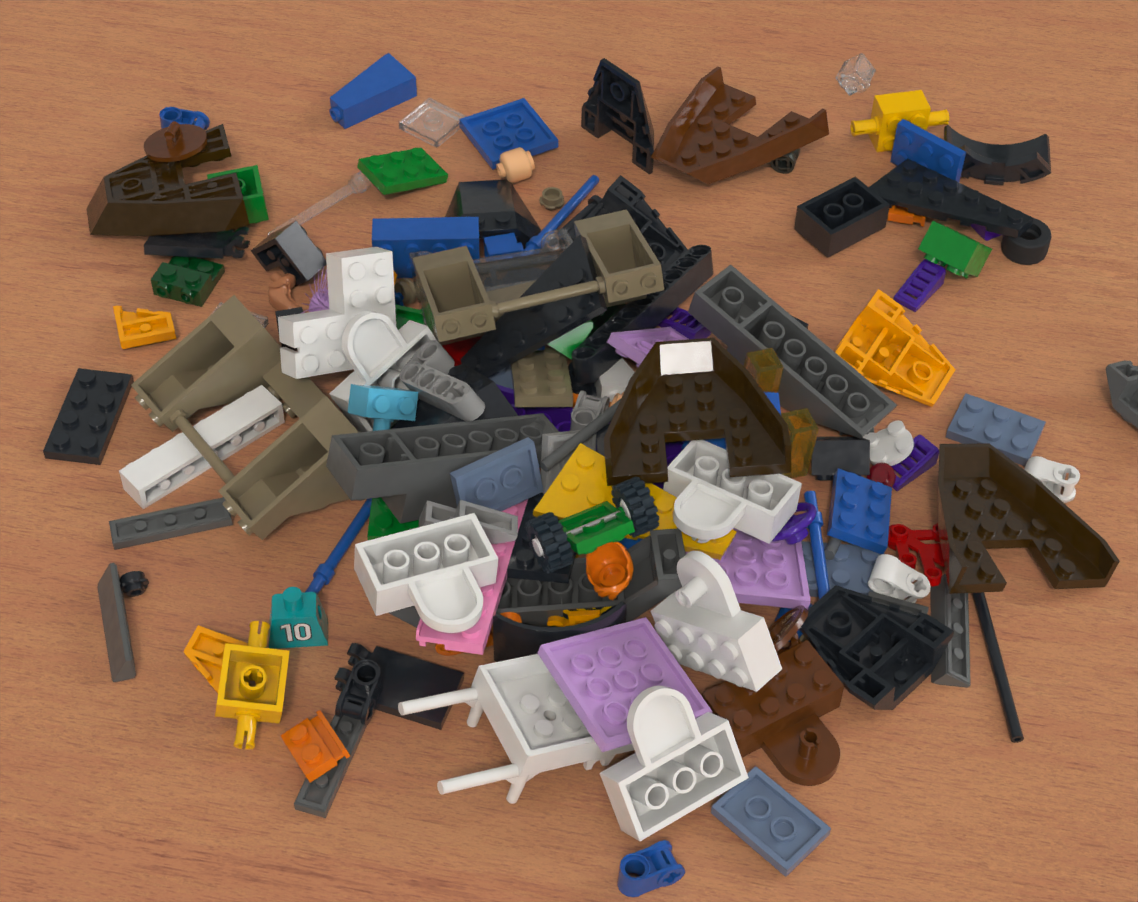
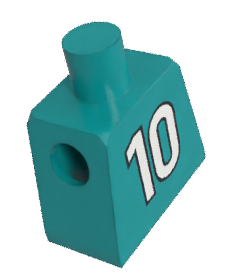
(297, 620)

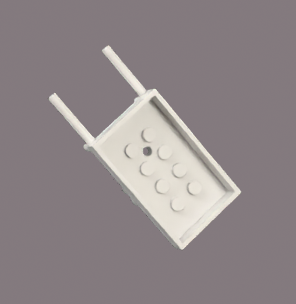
(529, 719)

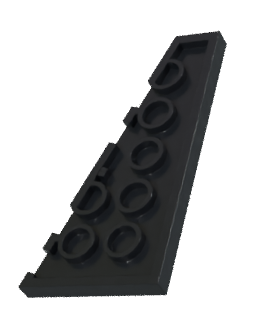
(941, 198)
(533, 327)

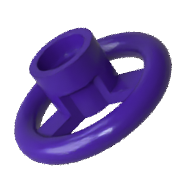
(795, 528)

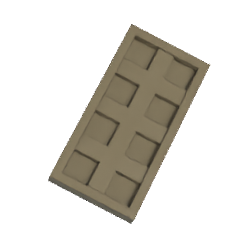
(542, 380)

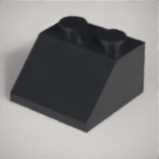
(840, 452)

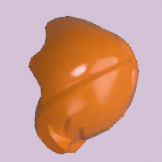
(609, 569)

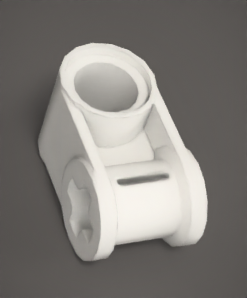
(1053, 476)
(896, 578)

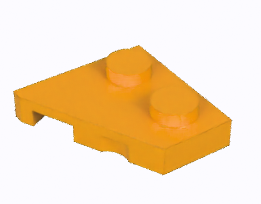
(143, 327)
(206, 653)

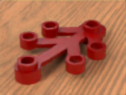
(903, 538)

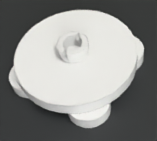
(890, 444)

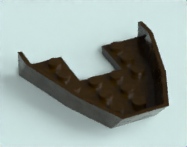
(154, 199)
(694, 394)
(999, 505)

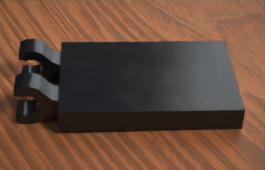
(199, 244)
(405, 680)

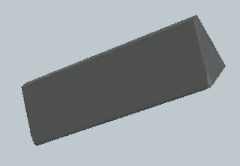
(953, 612)
(116, 625)

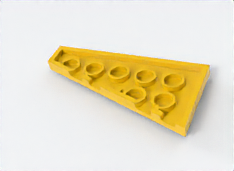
(584, 485)

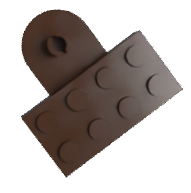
(786, 716)

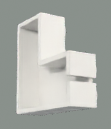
(356, 283)

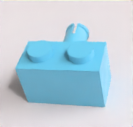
(382, 404)

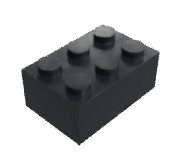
(841, 216)

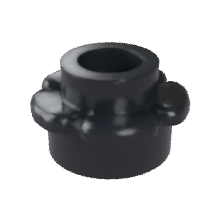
(133, 583)

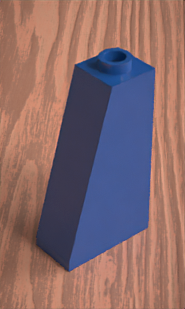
(373, 92)

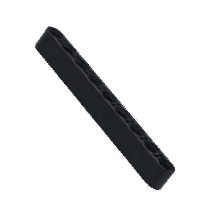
(680, 280)

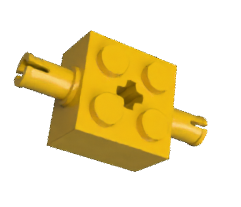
(890, 110)
(249, 703)

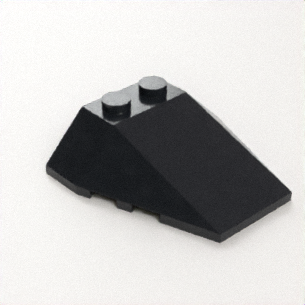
(620, 106)
(624, 196)
(497, 207)
(495, 402)
(874, 646)

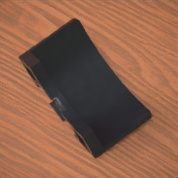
(1003, 163)
(520, 640)

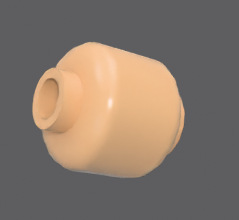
(515, 165)

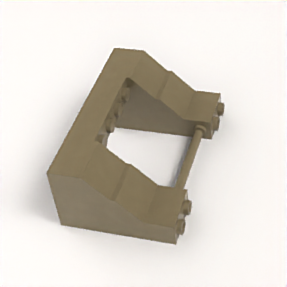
(461, 309)
(216, 367)

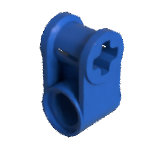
(182, 116)
(653, 865)

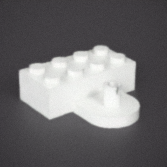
(377, 355)
(714, 503)
(431, 569)
(710, 630)
(675, 764)

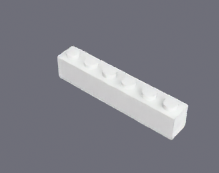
(178, 459)

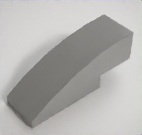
(497, 525)

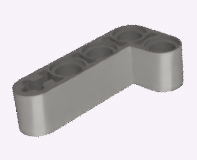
(429, 377)

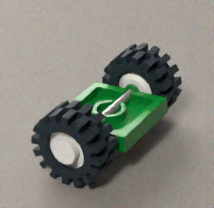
(592, 527)

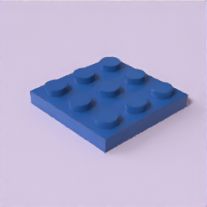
(506, 129)

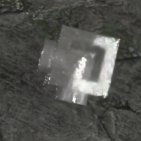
(856, 74)

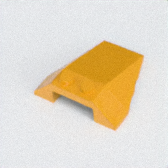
(894, 353)

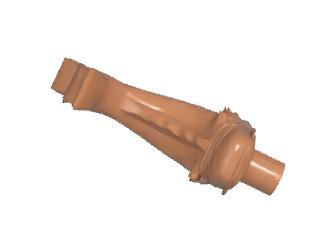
(280, 292)

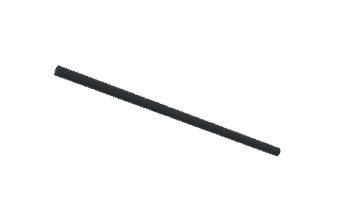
(998, 668)

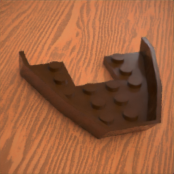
(710, 149)

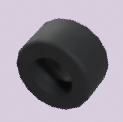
(1030, 246)

